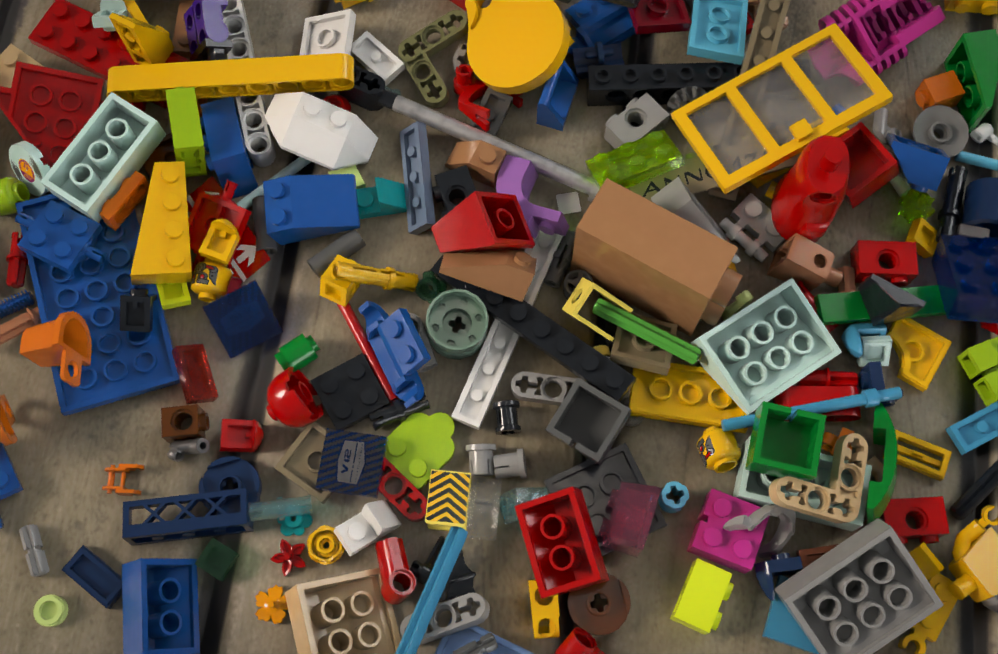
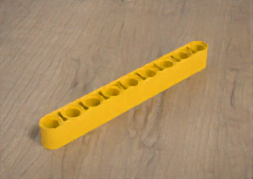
(234, 77)

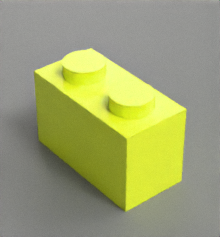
(702, 597)

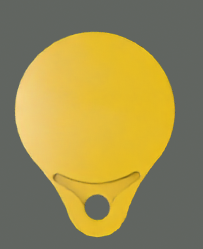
(516, 43)

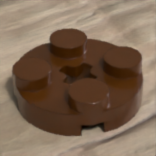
(613, 613)

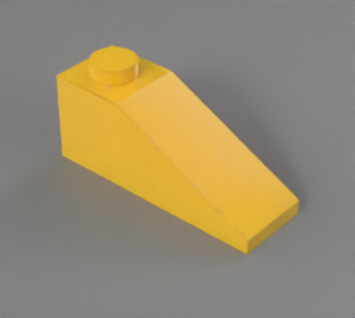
(142, 40)

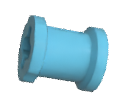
(677, 489)

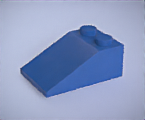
(310, 206)

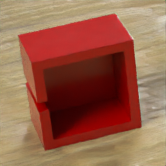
(869, 164)

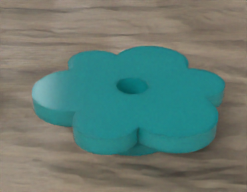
(295, 527)

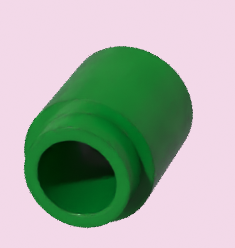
(297, 352)

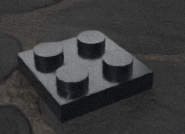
(350, 392)

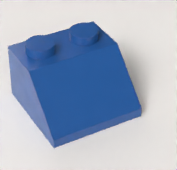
(919, 162)

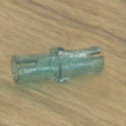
(280, 508)

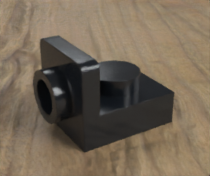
(137, 310)

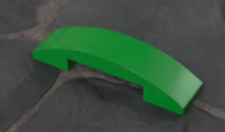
(880, 492)

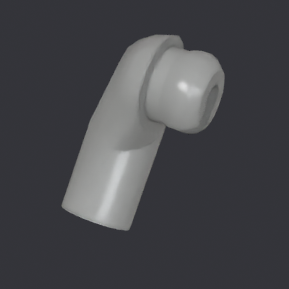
(880, 125)

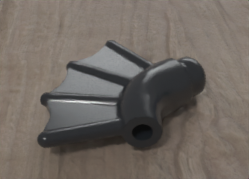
(460, 579)

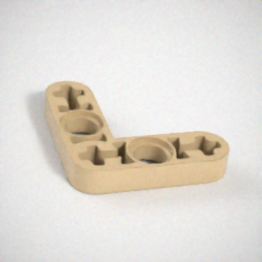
(837, 490)

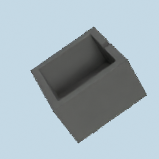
(588, 420)

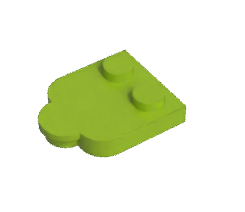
(421, 445)

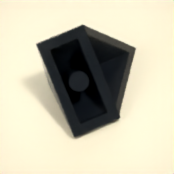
(886, 301)

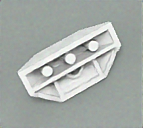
(319, 131)

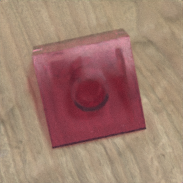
(630, 517)

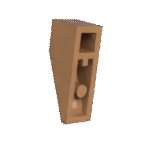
(494, 270)

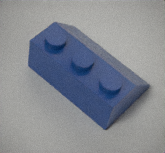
(160, 606)

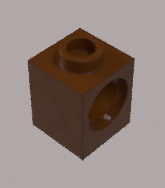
(174, 416)

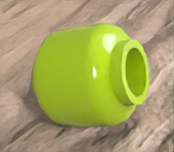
(12, 192)

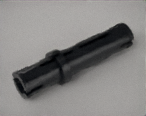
(950, 212)

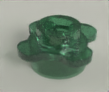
(423, 290)

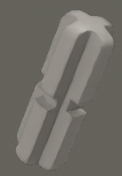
(36, 556)

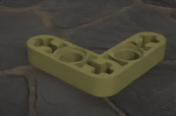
(421, 57)

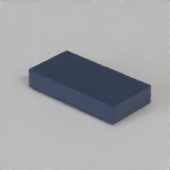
(95, 576)

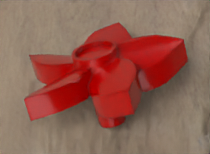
(289, 556)

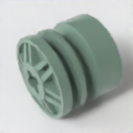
(452, 308)

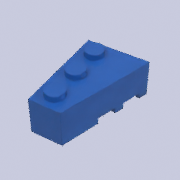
(227, 145)

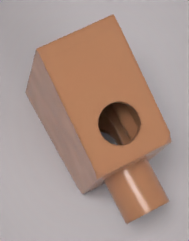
(804, 262)

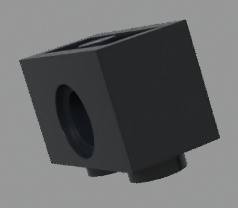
(452, 185)

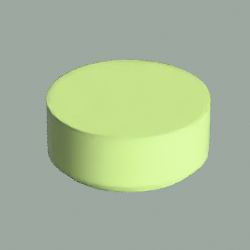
(50, 610)

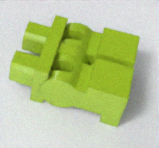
(983, 360)

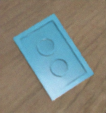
(718, 30)

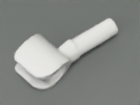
(984, 132)

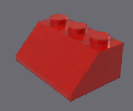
(561, 542)

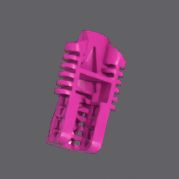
(883, 27)

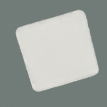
(568, 203)

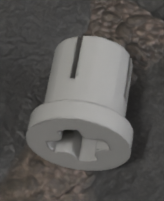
(481, 459)
(510, 465)

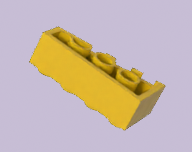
(164, 236)

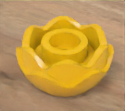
(316, 549)

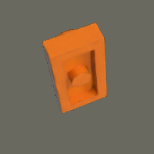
(124, 201)

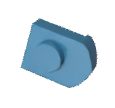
(852, 339)

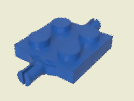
(60, 237)

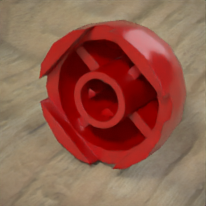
(292, 400)

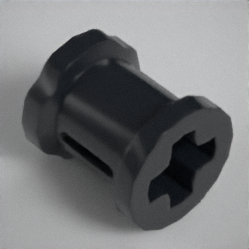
(507, 417)

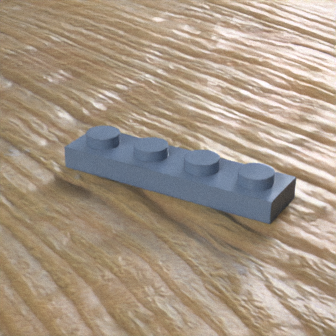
(417, 178)

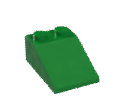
(976, 67)

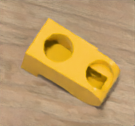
(544, 613)

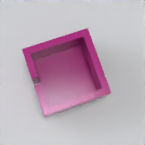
(728, 548)

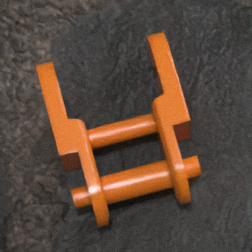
(121, 490)

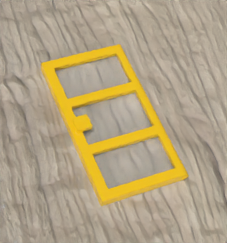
(781, 107)

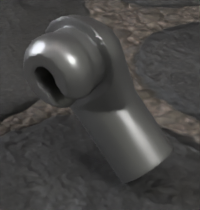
(188, 446)

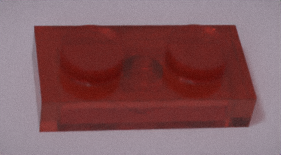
(195, 373)

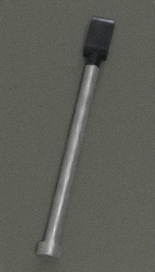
(371, 94)

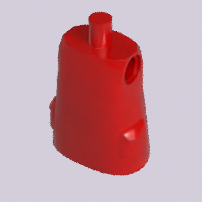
(812, 189)

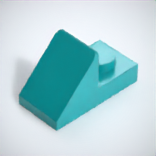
(382, 199)

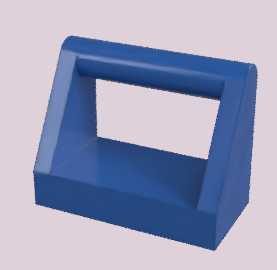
(557, 98)

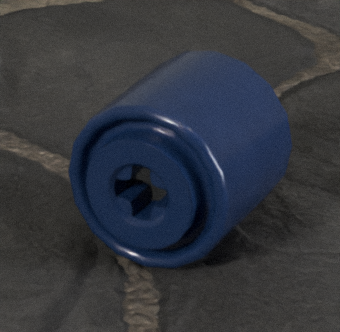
(982, 205)

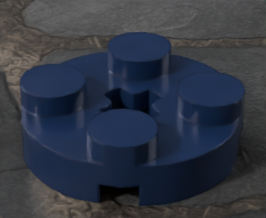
(231, 469)

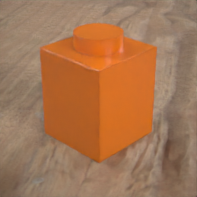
(940, 90)

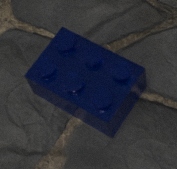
(967, 277)

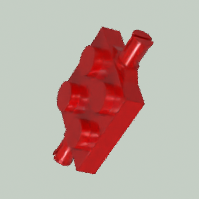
(213, 207)

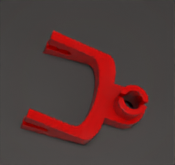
(469, 90)

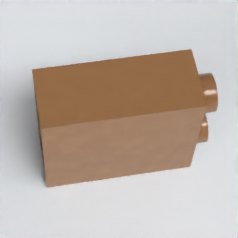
(654, 259)

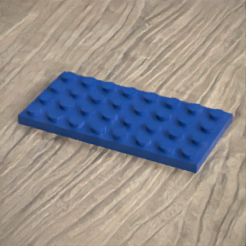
(121, 361)

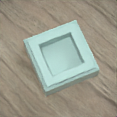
(875, 349)

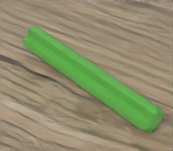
(647, 331)

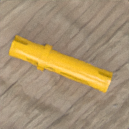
(385, 278)

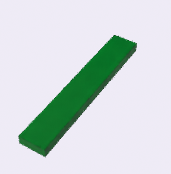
(850, 308)

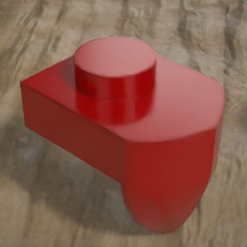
(240, 435)

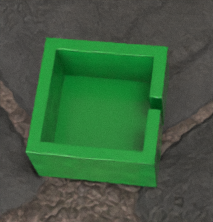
(783, 446)

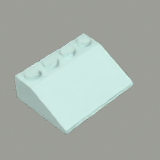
(766, 347)

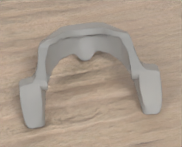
(783, 534)

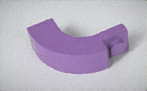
(518, 178)

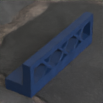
(188, 528)

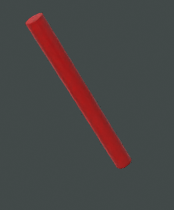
(367, 349)

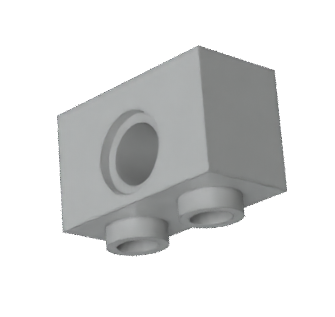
(642, 111)

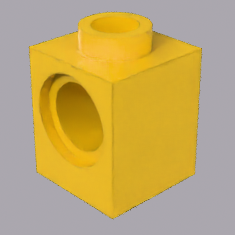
(338, 290)

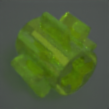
(911, 200)

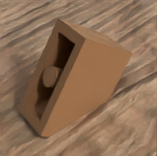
(481, 160)

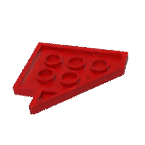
(50, 106)

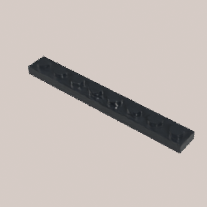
(550, 338)

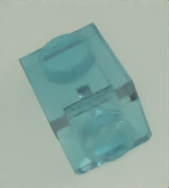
(515, 497)

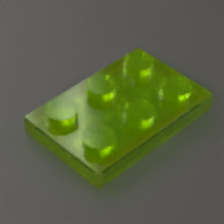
(636, 161)

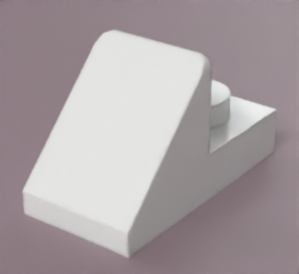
(367, 527)

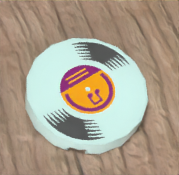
(28, 166)

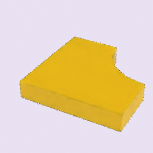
(918, 351)

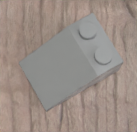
(680, 201)

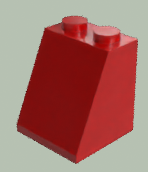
(482, 224)

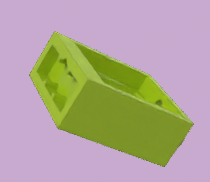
(186, 130)

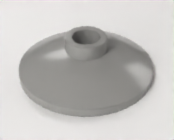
(947, 123)

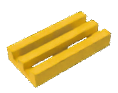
(926, 446)

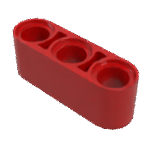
(808, 394)

